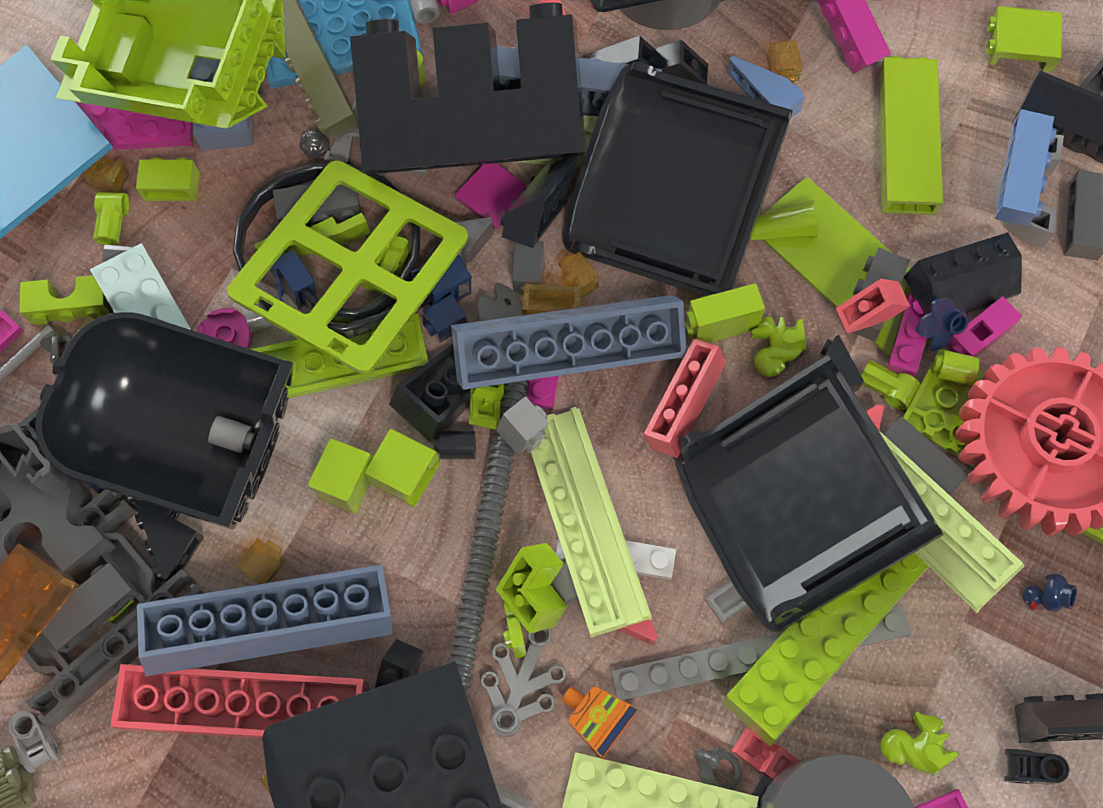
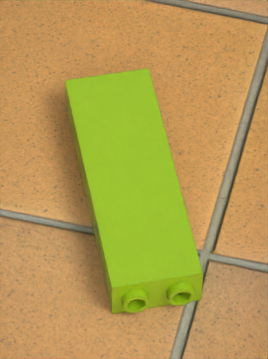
(910, 136)

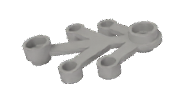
(520, 686)

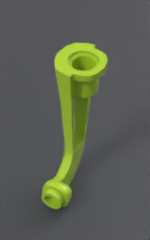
(786, 222)

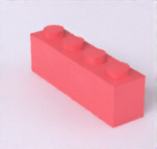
(685, 397)

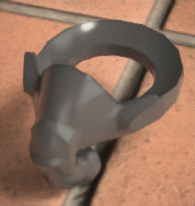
(52, 344)
(709, 760)

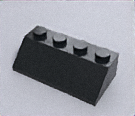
(1075, 112)
(539, 202)
(969, 274)

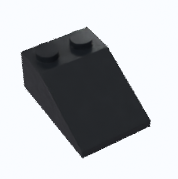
(432, 396)

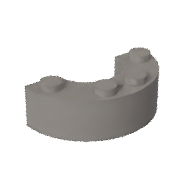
(1043, 227)

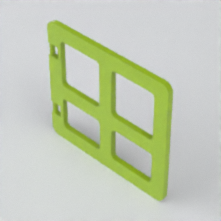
(355, 266)

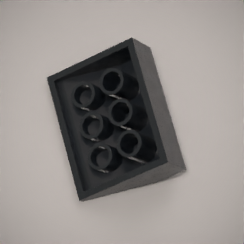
(1060, 719)

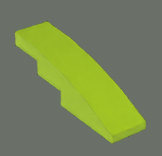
(342, 233)
(486, 406)

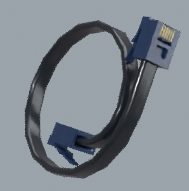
(300, 286)

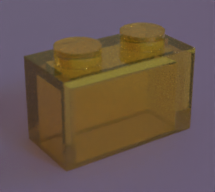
(549, 298)

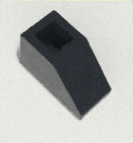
(398, 663)

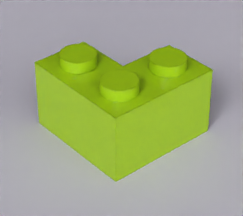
(529, 589)

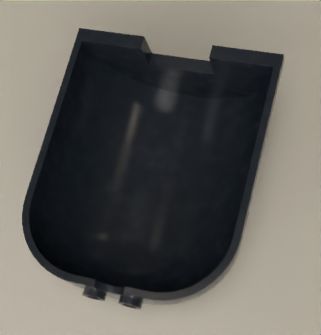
(140, 408)

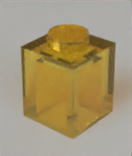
(785, 60)
(261, 561)

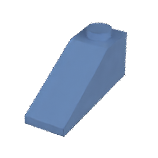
(765, 85)

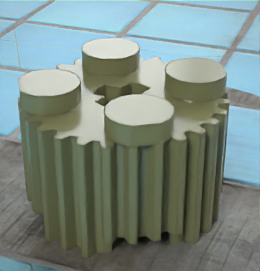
(14, 781)

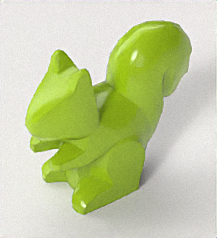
(785, 345)
(924, 751)

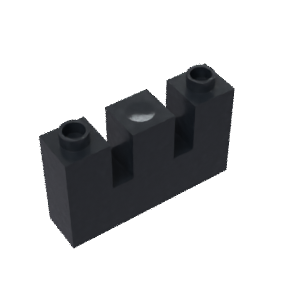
(471, 116)

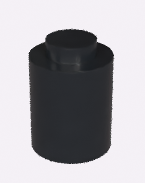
(456, 445)

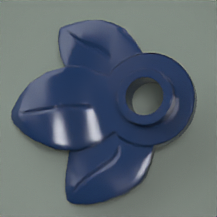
(942, 323)

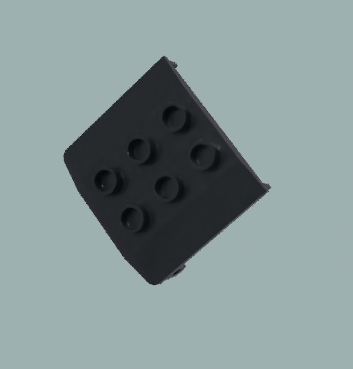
(675, 179)
(802, 496)
(383, 749)

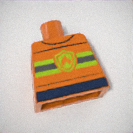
(598, 717)

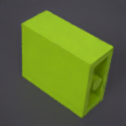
(724, 314)

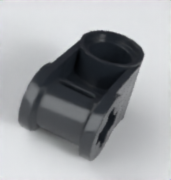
(1028, 767)

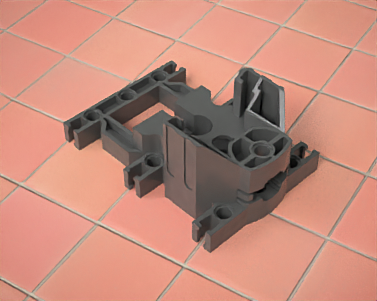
(54, 519)

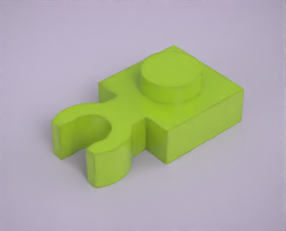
(514, 636)

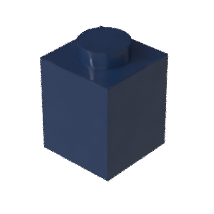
(441, 317)

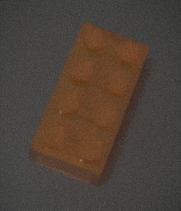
(29, 599)

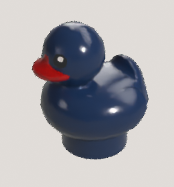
(1055, 595)

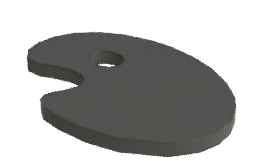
(496, 309)

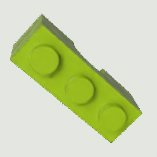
(41, 303)

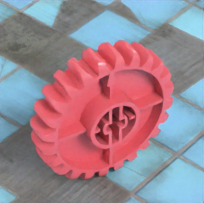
(1038, 440)

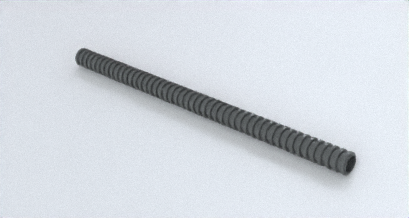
(484, 543)

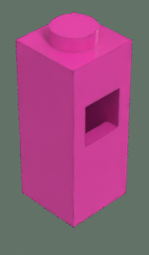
(985, 329)

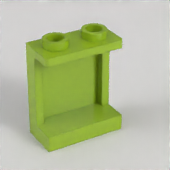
(1025, 36)

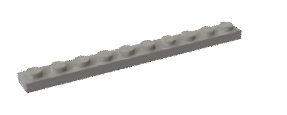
(724, 661)

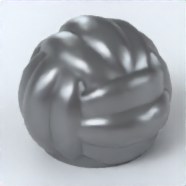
(314, 144)

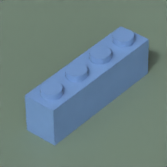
(1025, 168)

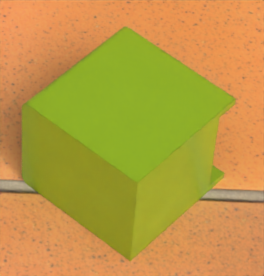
(402, 467)
(341, 476)

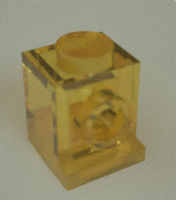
(106, 175)
(579, 273)

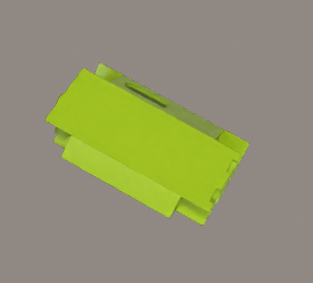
(144, 51)

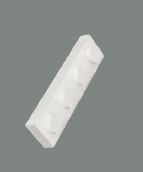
(647, 559)

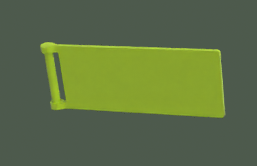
(836, 256)

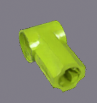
(110, 212)
(895, 388)

